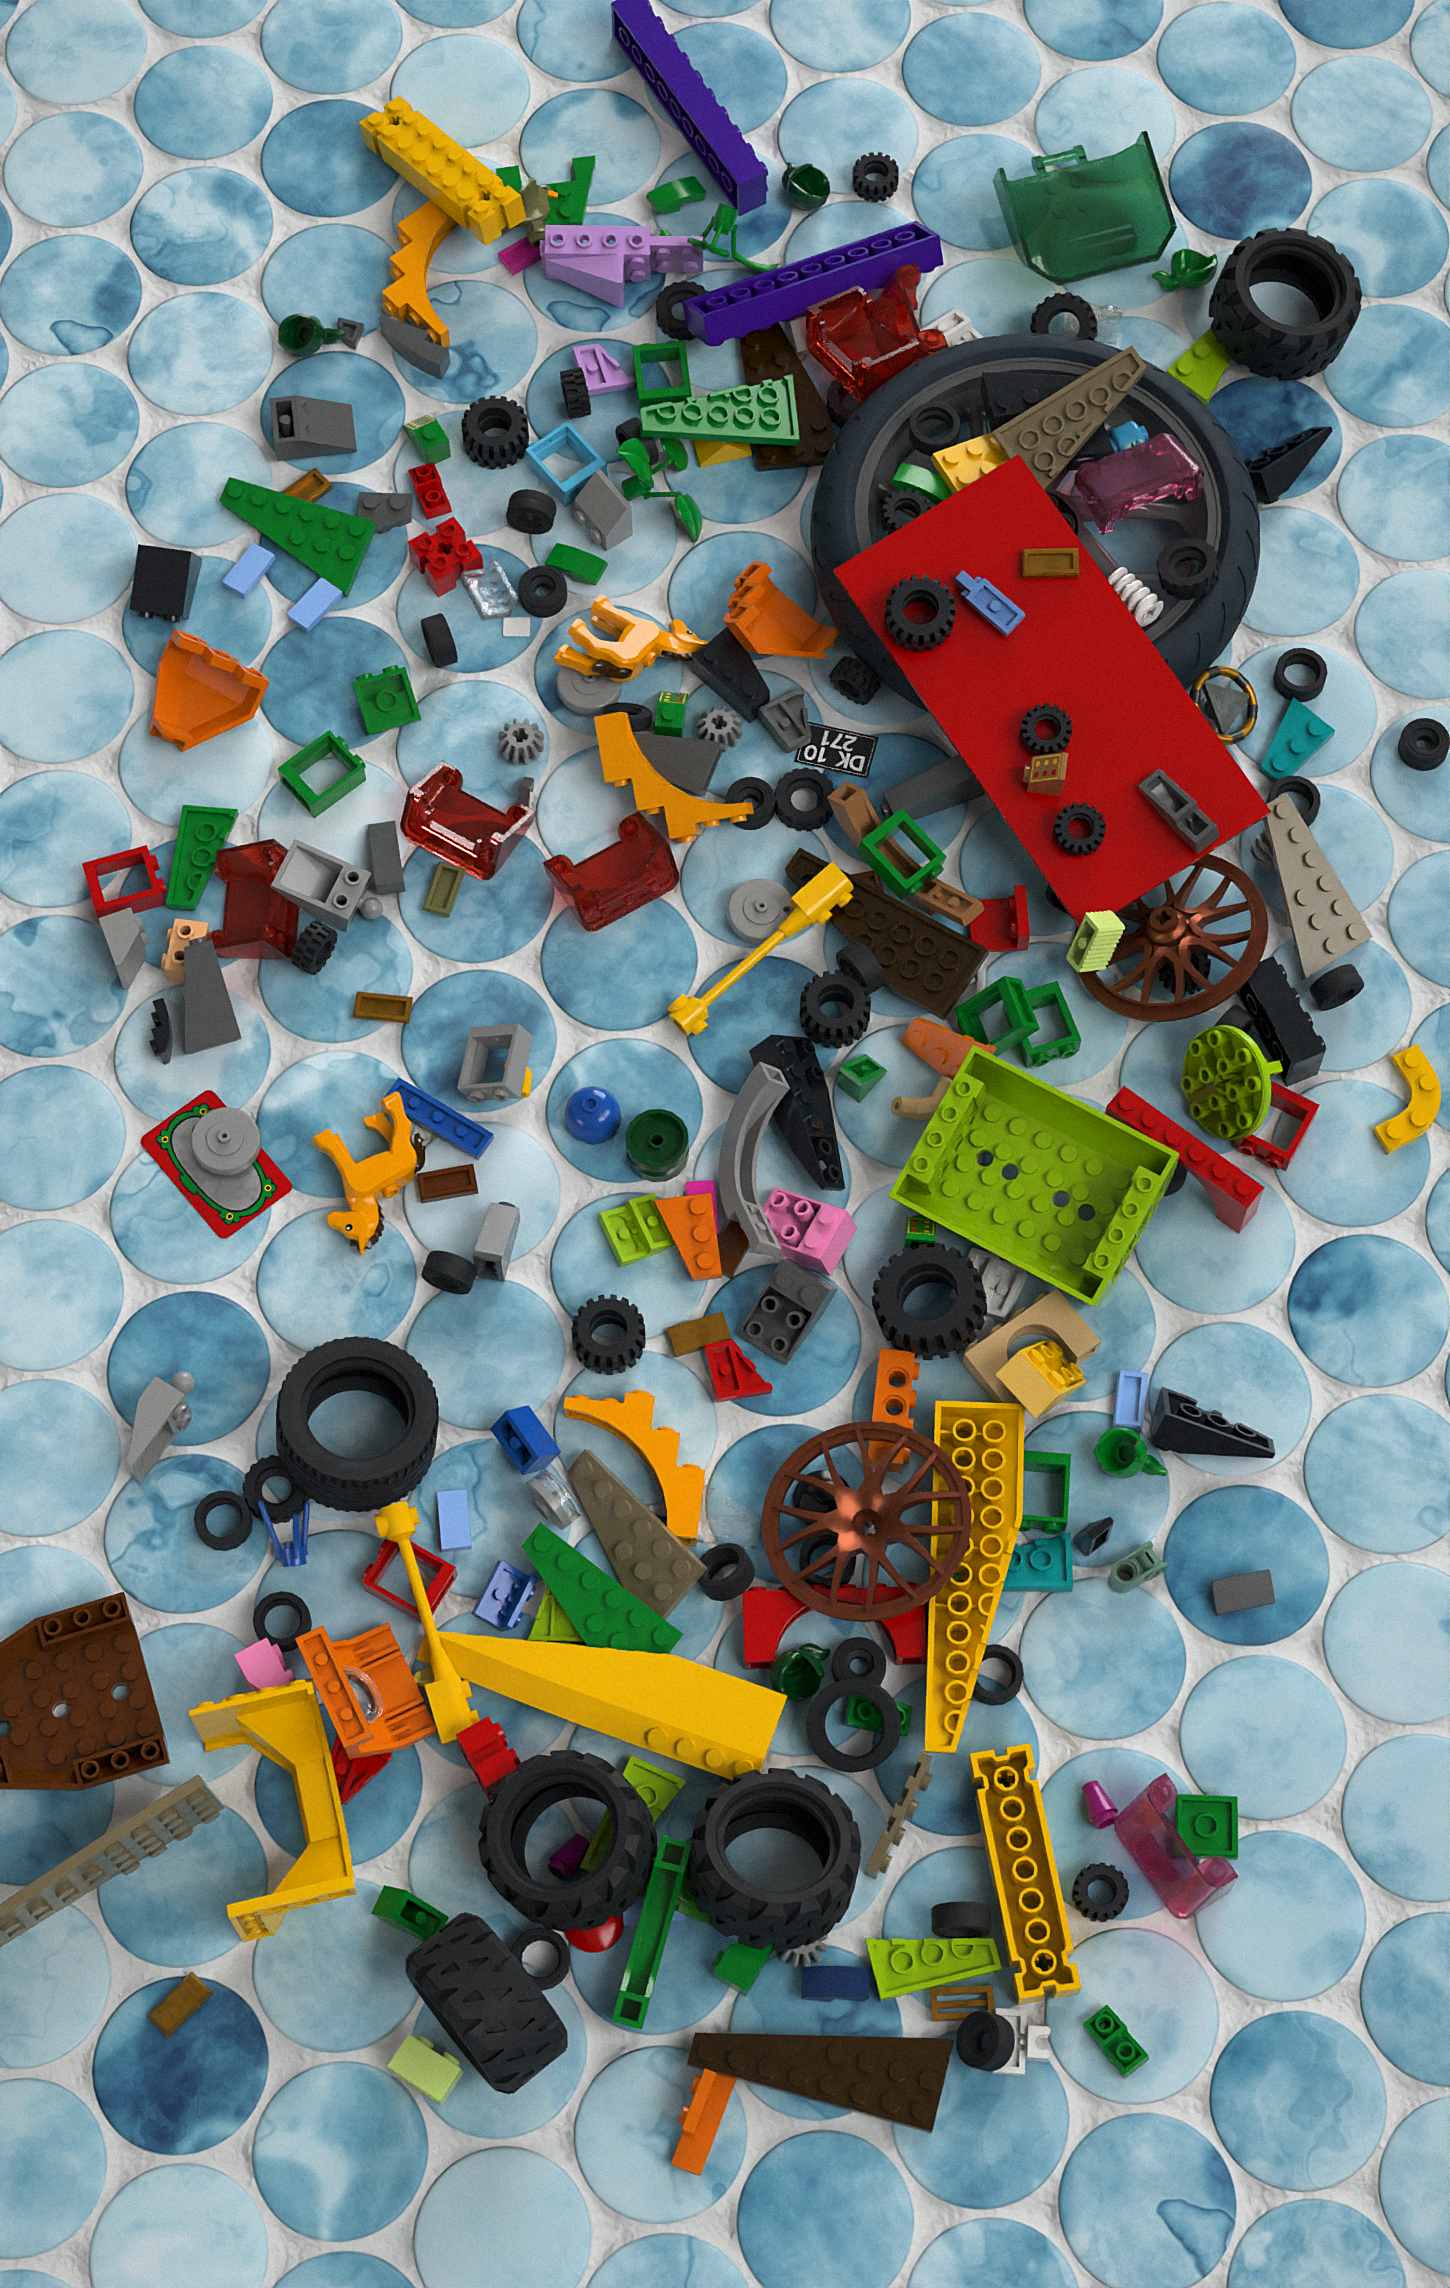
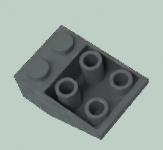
(311, 427)
(787, 1310)

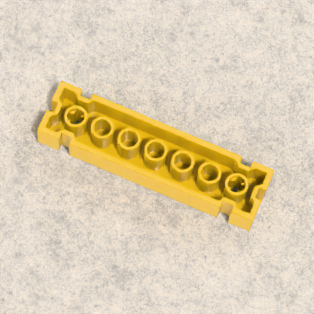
(442, 170)
(1024, 1874)

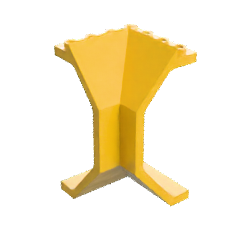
(290, 1731)

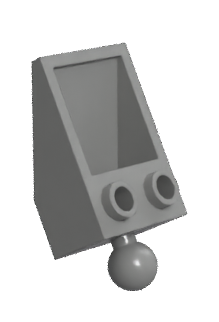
(319, 879)
(158, 1419)

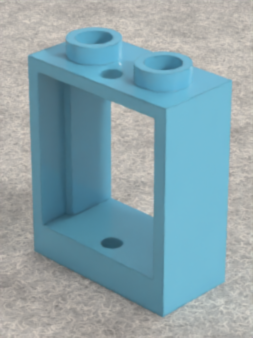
(555, 440)

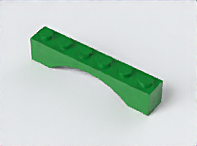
(652, 1932)

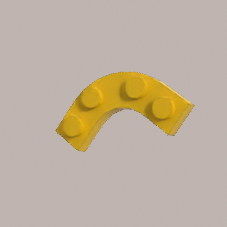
(1423, 1105)

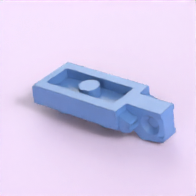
(990, 603)

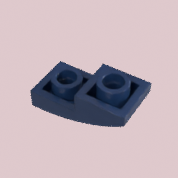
(834, 1982)

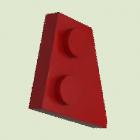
(355, 1773)

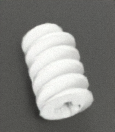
(1136, 598)

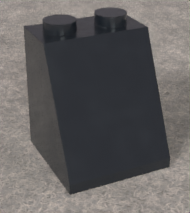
(164, 582)

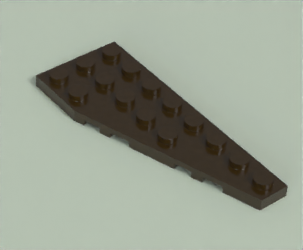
(771, 356)
(917, 954)

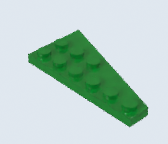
(735, 414)
(312, 534)
(595, 1602)

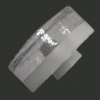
(553, 1499)

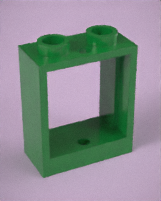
(658, 353)
(327, 743)
(885, 870)
(1016, 1004)
(1065, 1047)
(1049, 1463)

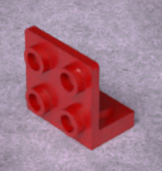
(1003, 923)

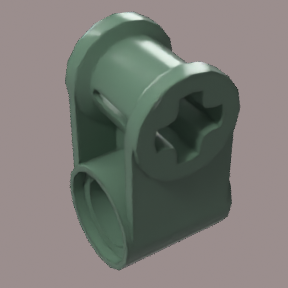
(1141, 1566)

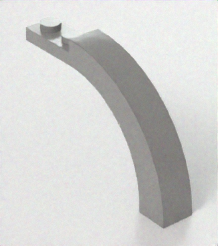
(740, 1154)

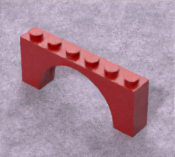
(1231, 1190)
(772, 1612)

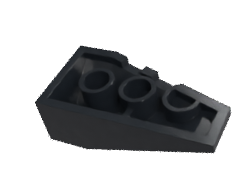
(1283, 464)
(1191, 1430)

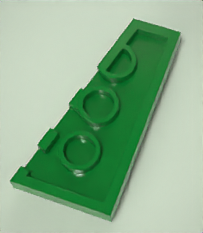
(199, 837)

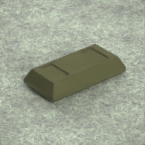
(444, 889)

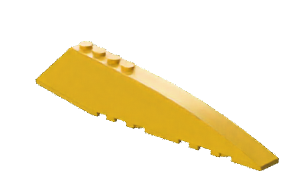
(989, 1453)
(629, 1695)

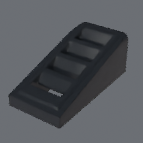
(1093, 1535)

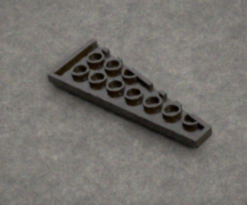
(866, 2075)

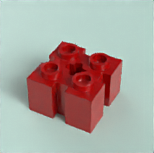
(444, 555)
(487, 1754)

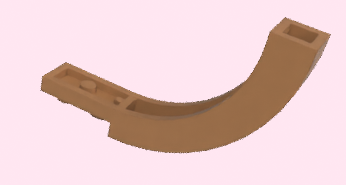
(859, 819)

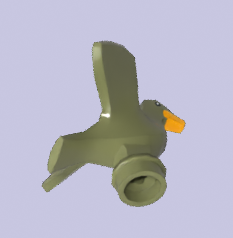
(536, 210)

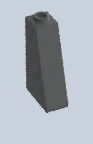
(682, 760)
(932, 790)
(207, 1002)

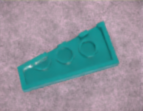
(1040, 1566)

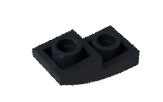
(162, 1033)

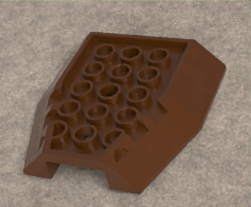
(78, 1662)

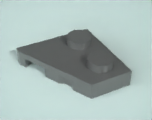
(386, 509)
(787, 720)

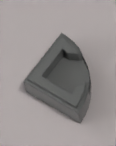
(353, 332)
(525, 788)

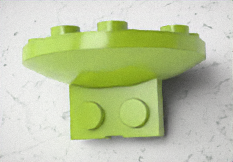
(1227, 1082)

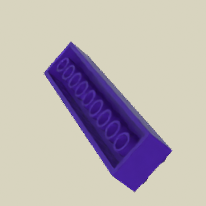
(690, 104)
(794, 287)

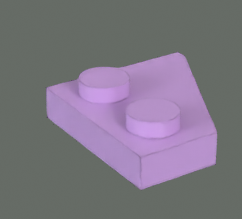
(601, 370)

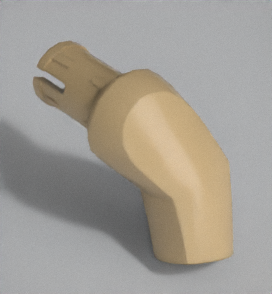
(921, 1108)

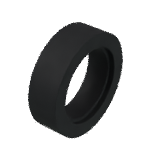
(816, 1725)

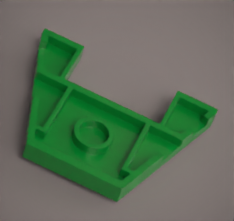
(572, 195)

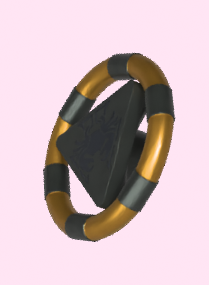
(1225, 703)

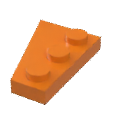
(939, 1046)
(693, 1230)

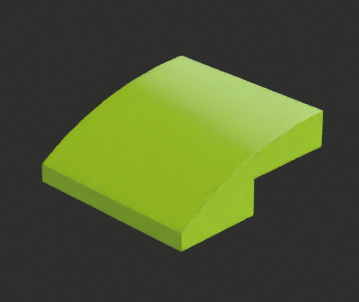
(635, 1230)

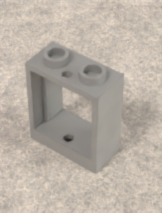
(476, 1054)

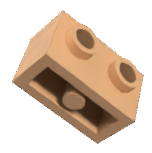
(177, 939)

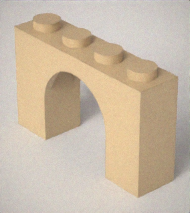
(1049, 1317)

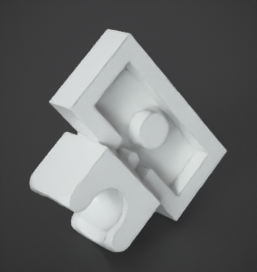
(1024, 2042)

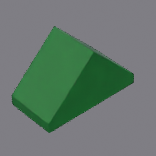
(860, 1076)

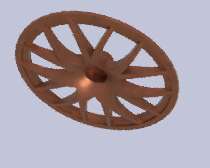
(1176, 942)
(863, 1509)

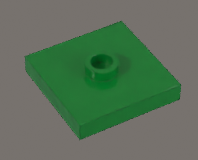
(1208, 1825)

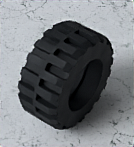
(923, 1267)

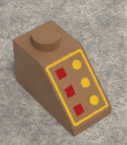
(1046, 773)

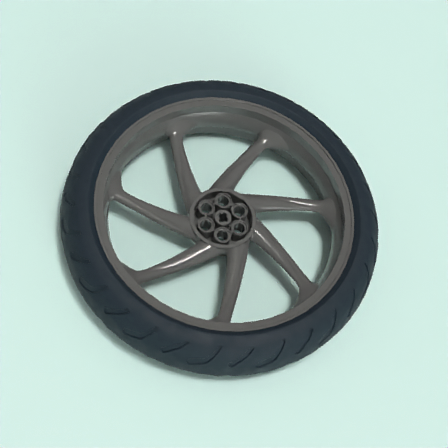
(877, 441)

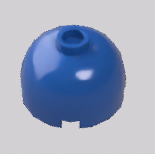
(592, 1115)

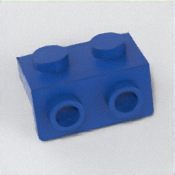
(504, 1597)

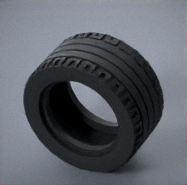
(362, 1366)

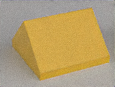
(719, 451)

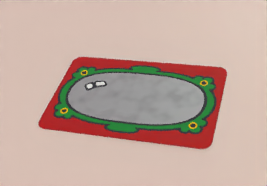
(221, 1200)

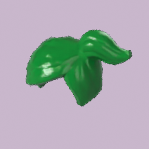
(1188, 270)
(1124, 1454)

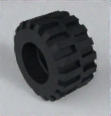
(1065, 303)
(495, 414)
(919, 634)
(835, 988)
(608, 1312)

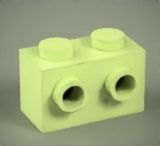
(425, 2068)

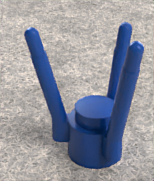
(294, 1551)

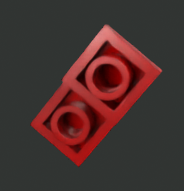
(429, 490)

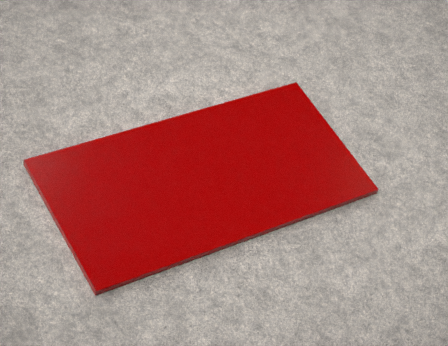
(1068, 651)

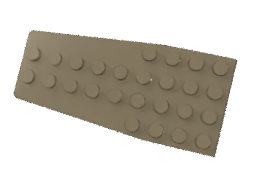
(109, 1855)

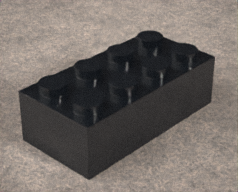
(1282, 1022)

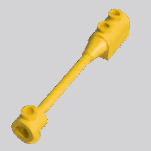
(809, 906)
(448, 1693)

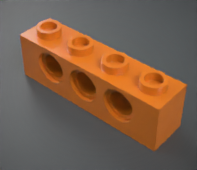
(893, 1365)

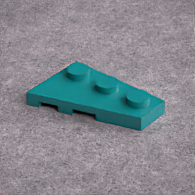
(1295, 742)

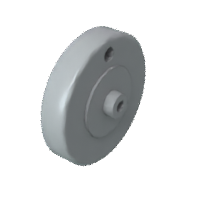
(586, 692)
(758, 909)
(225, 1141)

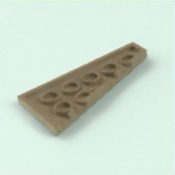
(1062, 423)
(1313, 898)
(640, 1547)

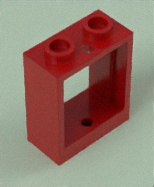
(139, 901)
(1293, 1105)
(436, 1592)

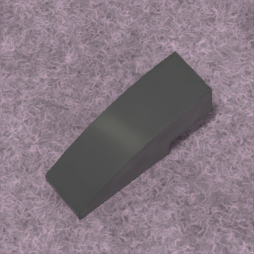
(415, 346)
(1179, 811)
(386, 858)

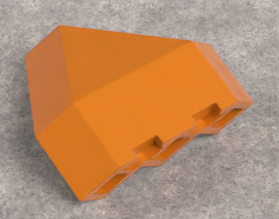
(770, 621)
(201, 692)

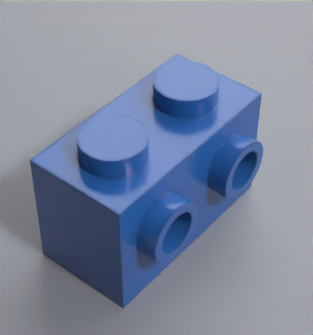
(525, 1440)

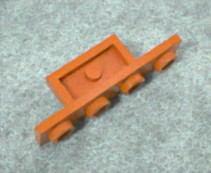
(702, 2120)

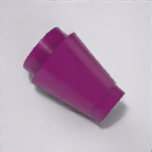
(1099, 1806)
(568, 1858)

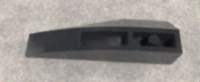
(805, 1109)

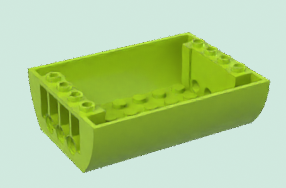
(1056, 1149)

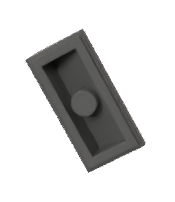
(1242, 1592)

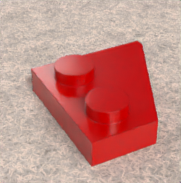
(732, 1373)

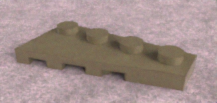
(905, 1808)

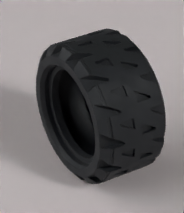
(1304, 264)
(520, 1801)
(784, 1803)
(487, 2002)

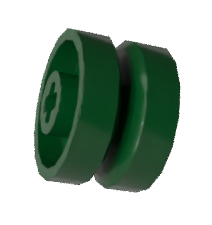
(657, 1145)

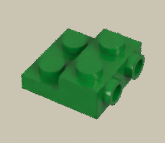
(386, 700)

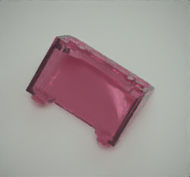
(1137, 478)
(1165, 1858)

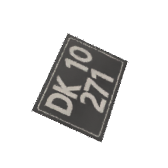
(838, 750)

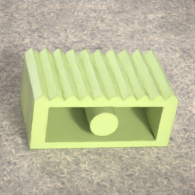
(1095, 941)

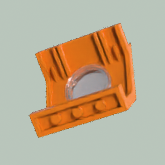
(367, 1691)

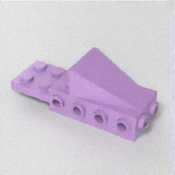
(604, 267)

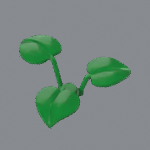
(723, 223)
(641, 483)

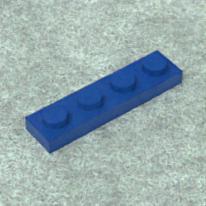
(442, 1120)

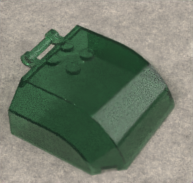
(1088, 214)

